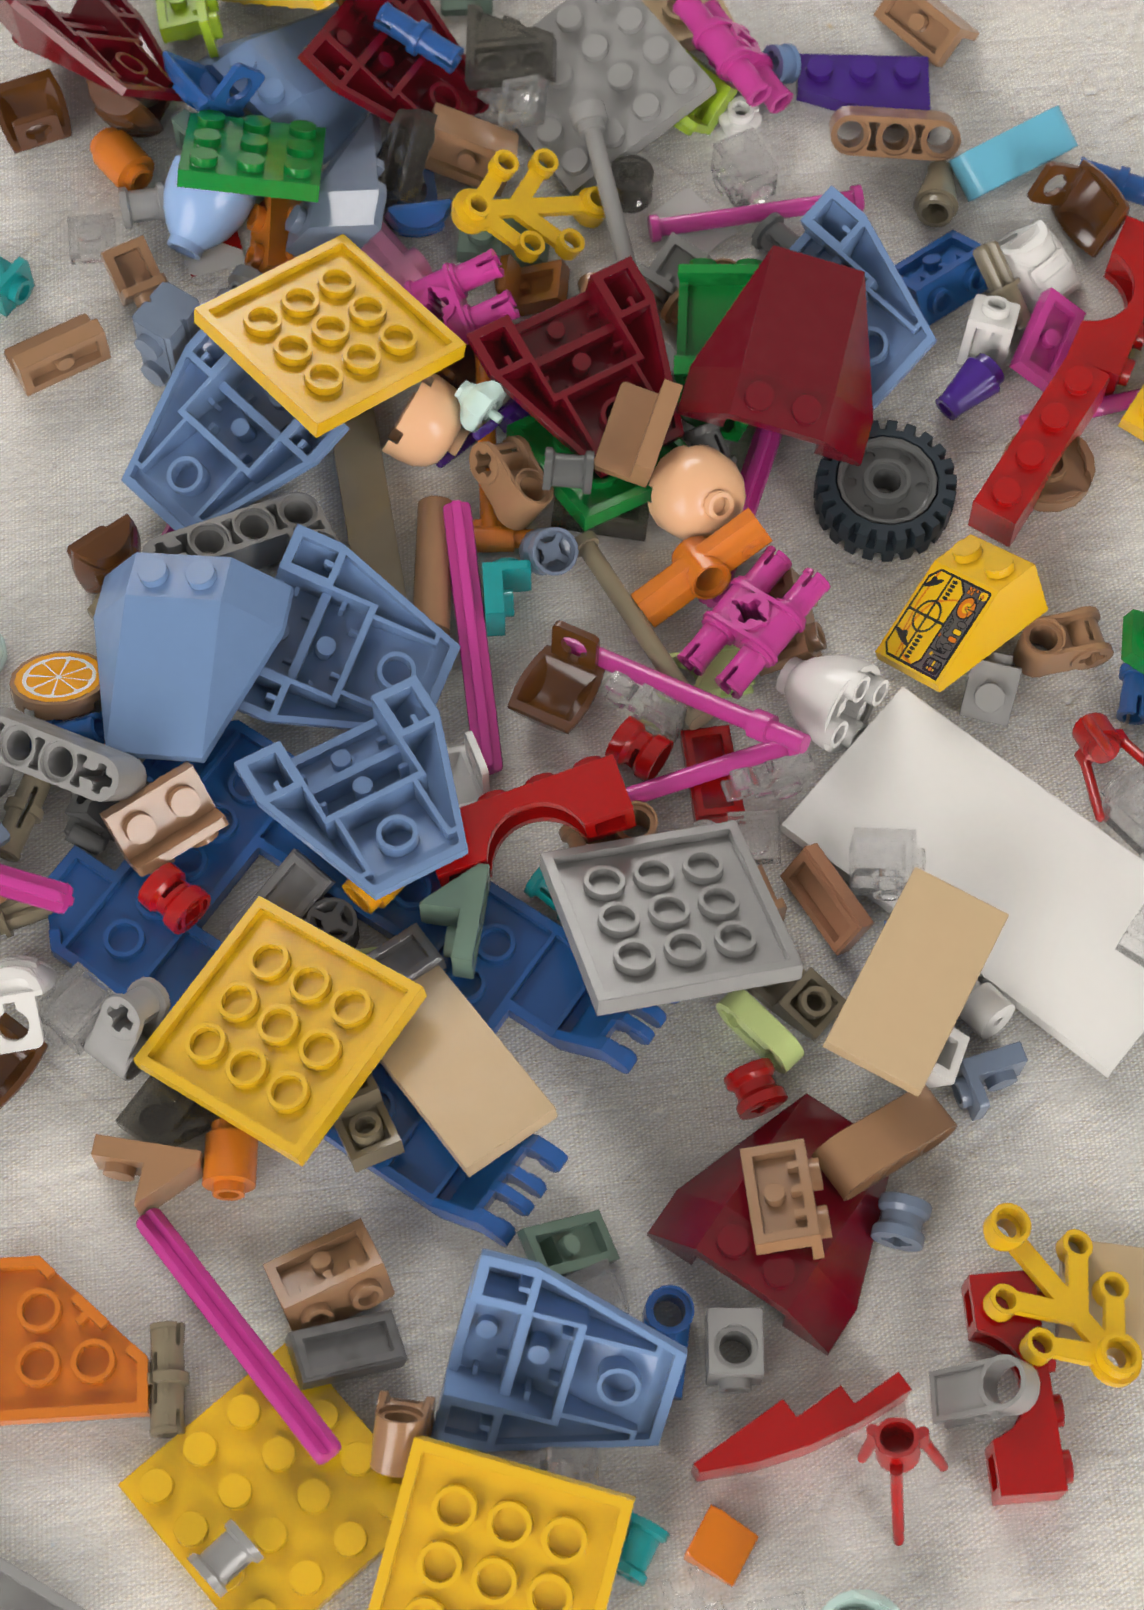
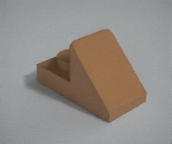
(161, 1168)

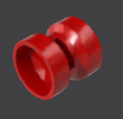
(639, 749)
(174, 898)

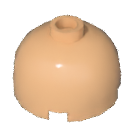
(428, 425)
(695, 491)

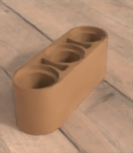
(913, 144)
(884, 1142)

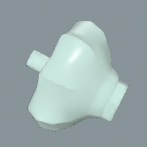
(480, 403)

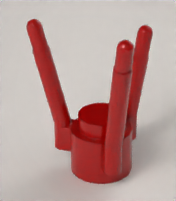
(1099, 744)
(898, 1451)

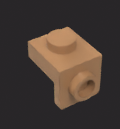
(133, 271)

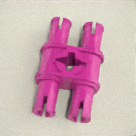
(733, 54)
(452, 287)
(753, 622)

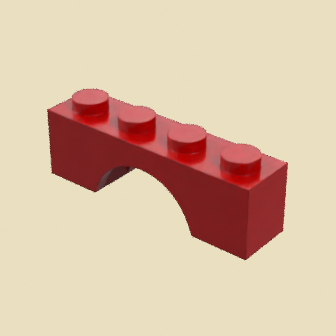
(1110, 341)
(1037, 447)
(585, 798)
(1028, 1458)

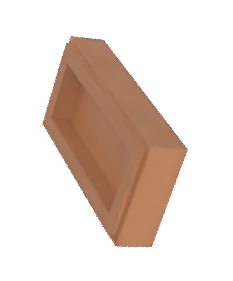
(827, 899)

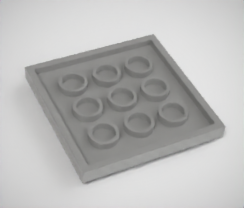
(628, 62)
(669, 917)

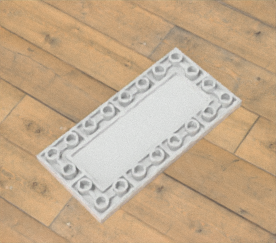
(1010, 846)

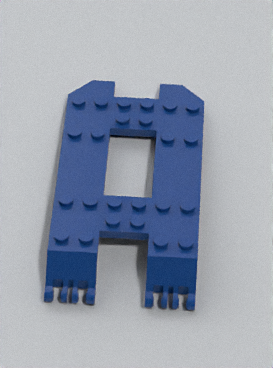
(520, 974)

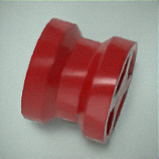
(755, 1088)

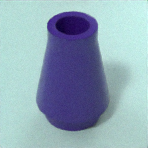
(972, 384)

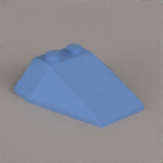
(289, 86)
(896, 326)
(218, 441)
(343, 641)
(182, 649)
(372, 797)
(551, 1366)

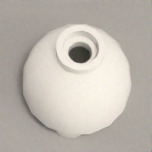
(832, 697)

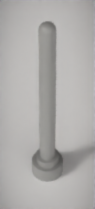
(589, 120)

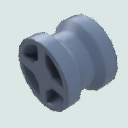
(901, 1221)

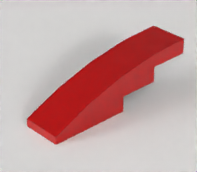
(782, 1436)

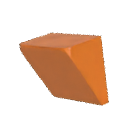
(721, 1546)

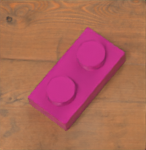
(1047, 338)

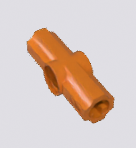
(701, 567)

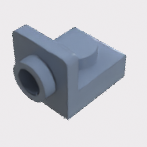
(991, 1069)

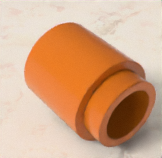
(122, 159)
(229, 1161)

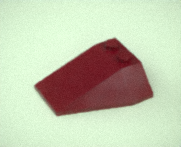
(95, 40)
(378, 71)
(578, 353)
(791, 357)
(713, 1223)

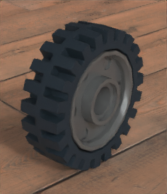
(887, 522)

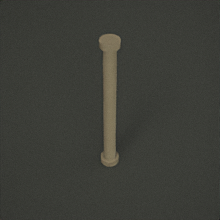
(634, 618)

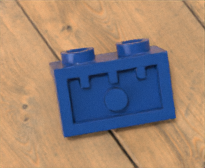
(943, 275)

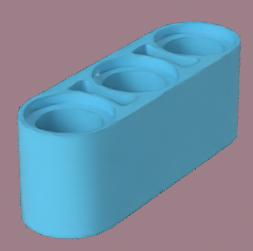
(1013, 153)

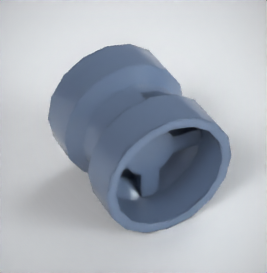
(558, 552)

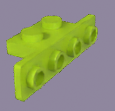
(190, 18)

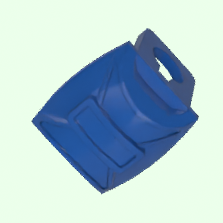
(204, 92)
(420, 218)

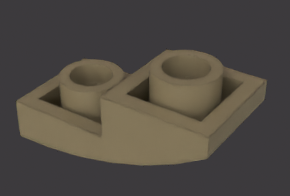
(802, 1003)
(368, 1128)

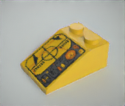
(962, 612)

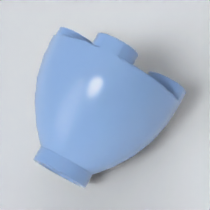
(201, 217)

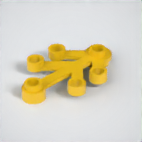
(478, 212)
(1065, 1302)

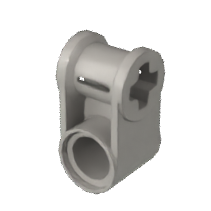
(126, 1025)

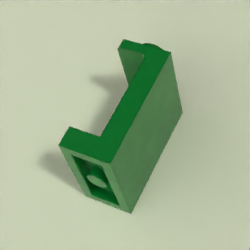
(703, 301)

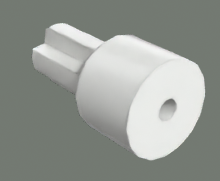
(986, 1010)

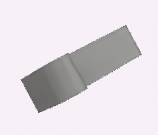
(229, 533)
(52, 755)

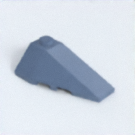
(349, 195)

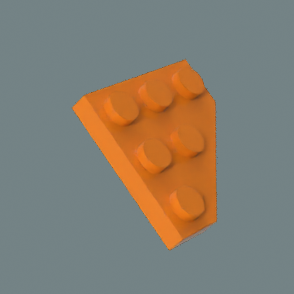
(61, 1353)

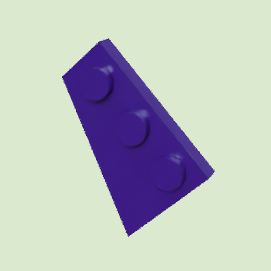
(864, 81)

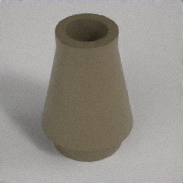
(937, 196)

